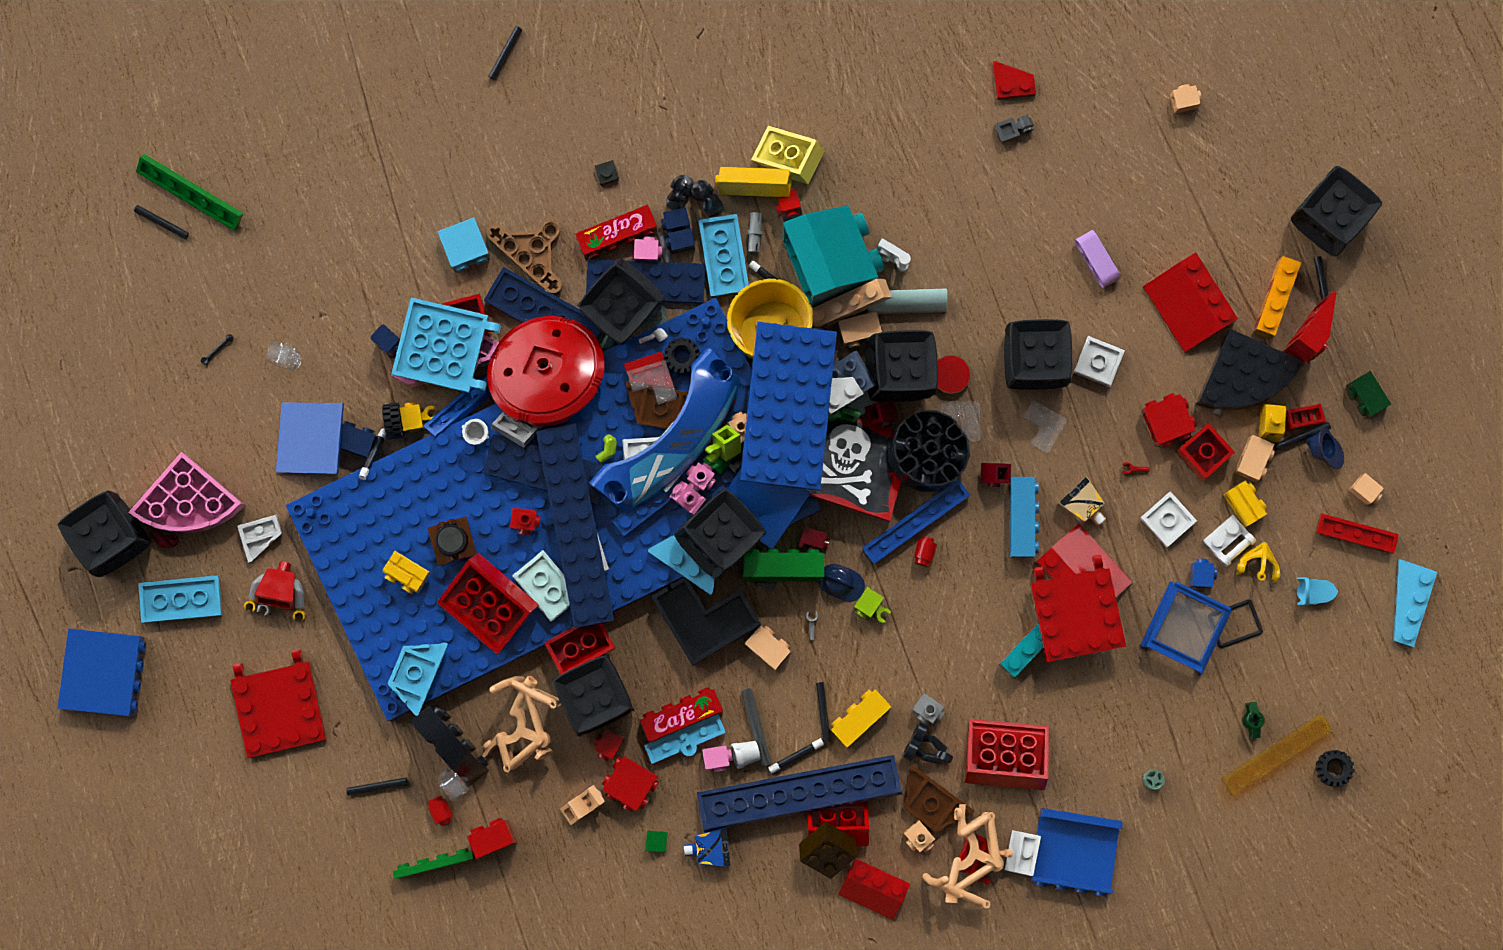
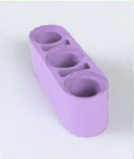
(1097, 259)

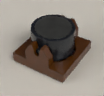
(451, 540)

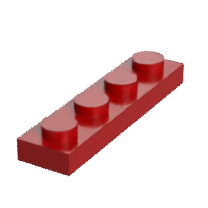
(1357, 533)

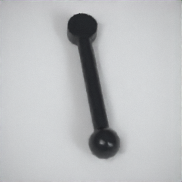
(205, 360)

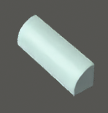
(913, 302)

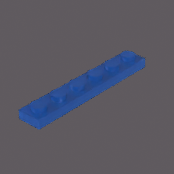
(916, 521)

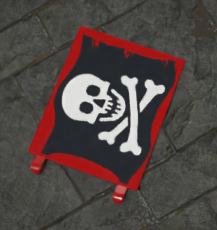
(858, 469)

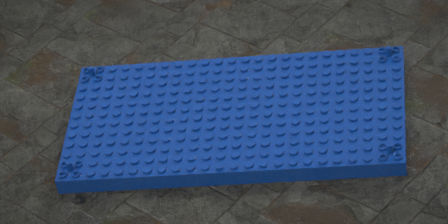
(360, 523)

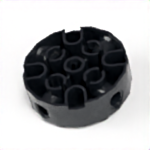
(930, 468)

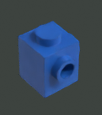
(1202, 574)

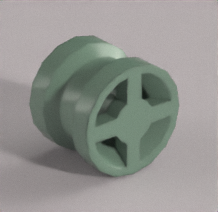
(1156, 778)

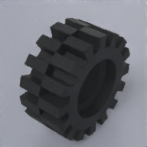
(686, 343)
(392, 421)
(1343, 759)

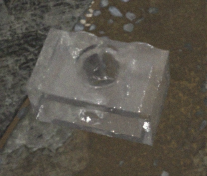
(283, 356)
(453, 784)

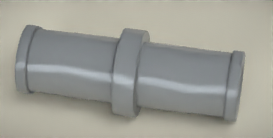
(755, 232)

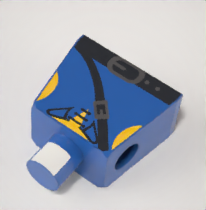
(710, 848)

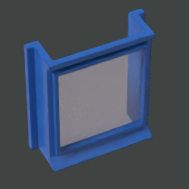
(1186, 626)

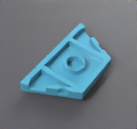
(675, 557)
(415, 673)

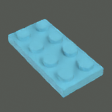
(723, 255)
(180, 599)

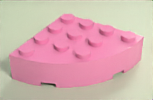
(186, 500)

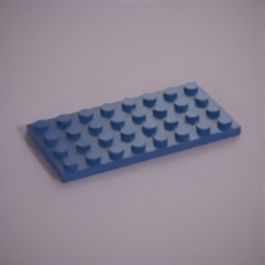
(788, 406)

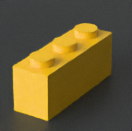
(860, 717)

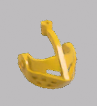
(1261, 551)

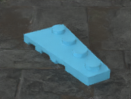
(1413, 593)

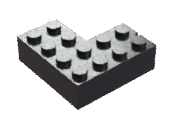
(702, 630)

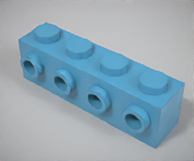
(1022, 517)

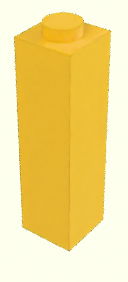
(754, 182)

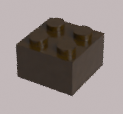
(828, 850)

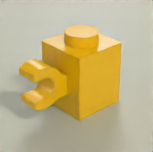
(413, 417)

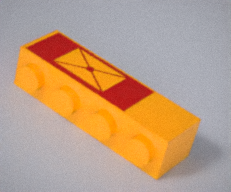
(1276, 297)

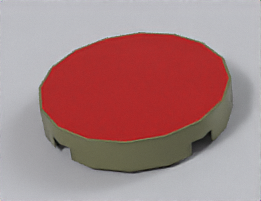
(952, 374)

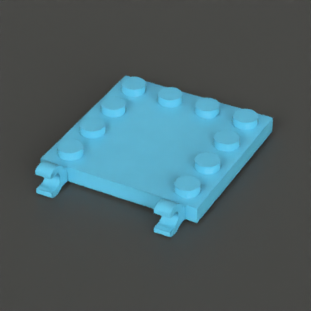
(442, 345)

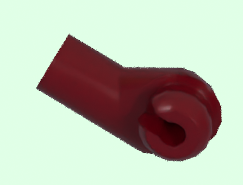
(164, 541)

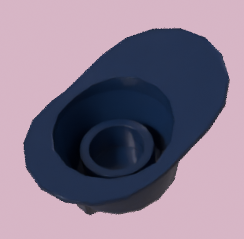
(1327, 448)
(842, 583)

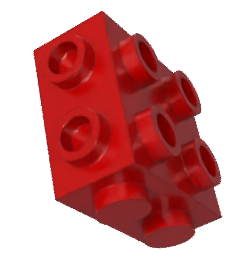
(1169, 420)
(629, 784)

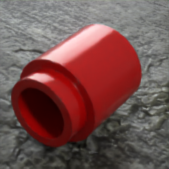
(925, 551)
(440, 811)

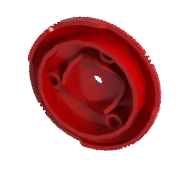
(540, 394)

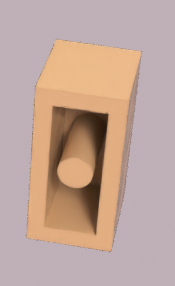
(858, 329)
(1254, 458)
(768, 647)

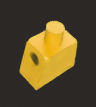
(1272, 422)

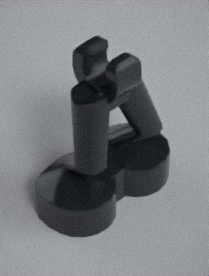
(681, 189)
(704, 192)
(919, 736)

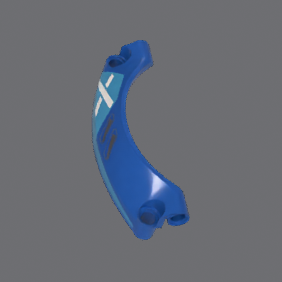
(650, 471)

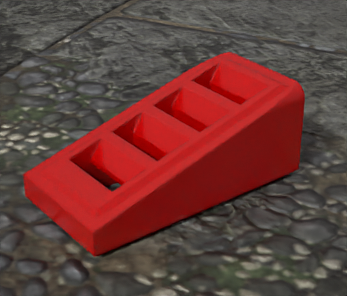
(1292, 422)

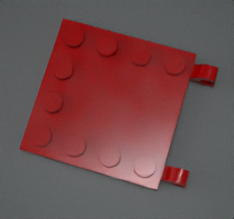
(1077, 613)
(277, 707)

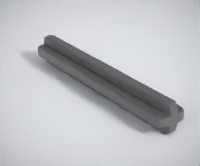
(756, 726)

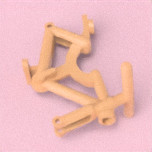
(539, 737)
(993, 859)

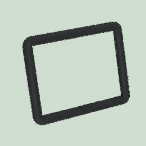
(1246, 636)

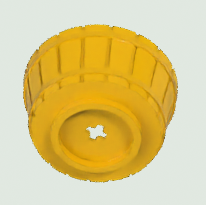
(766, 302)

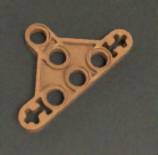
(538, 258)

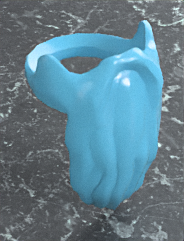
(1315, 591)

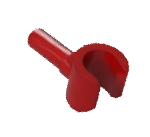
(1134, 468)

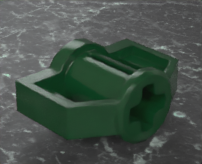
(1253, 720)

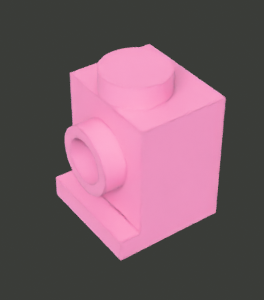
(687, 497)

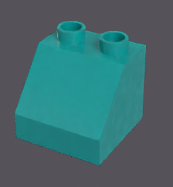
(830, 253)

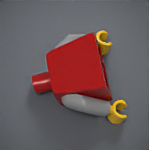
(277, 589)

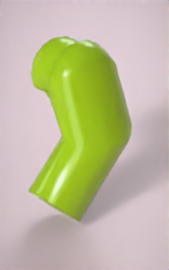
(609, 449)

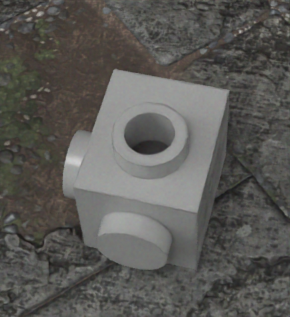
(928, 709)

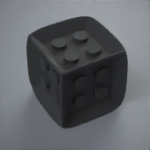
(1336, 211)
(620, 301)
(1038, 354)
(902, 365)
(720, 533)
(103, 534)
(592, 695)

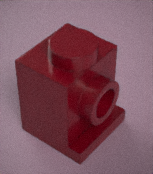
(813, 540)

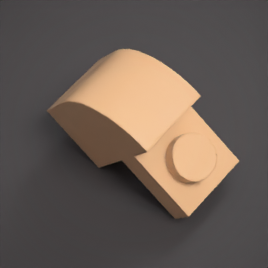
(582, 804)

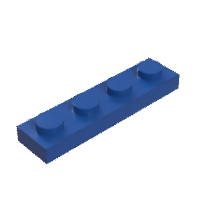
(457, 410)
(628, 521)

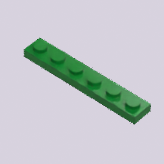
(189, 192)

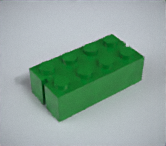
(783, 566)

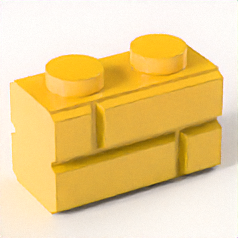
(1245, 503)
(406, 572)

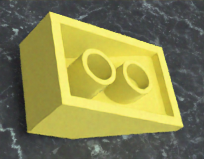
(789, 151)

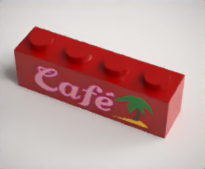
(616, 232)
(681, 715)

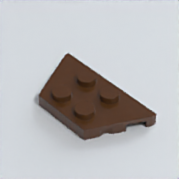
(649, 412)
(930, 801)

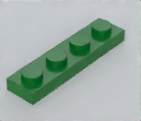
(424, 864)

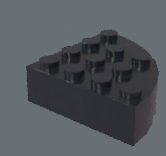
(1246, 373)
(449, 744)

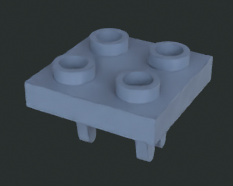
(854, 367)

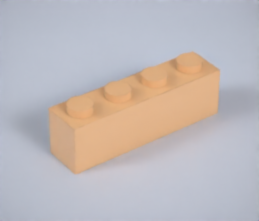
(851, 303)

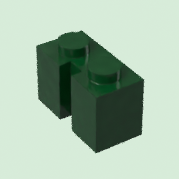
(1368, 394)

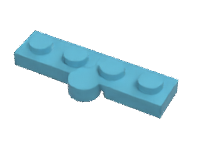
(685, 739)

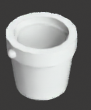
(475, 432)
(745, 753)

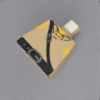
(1083, 503)

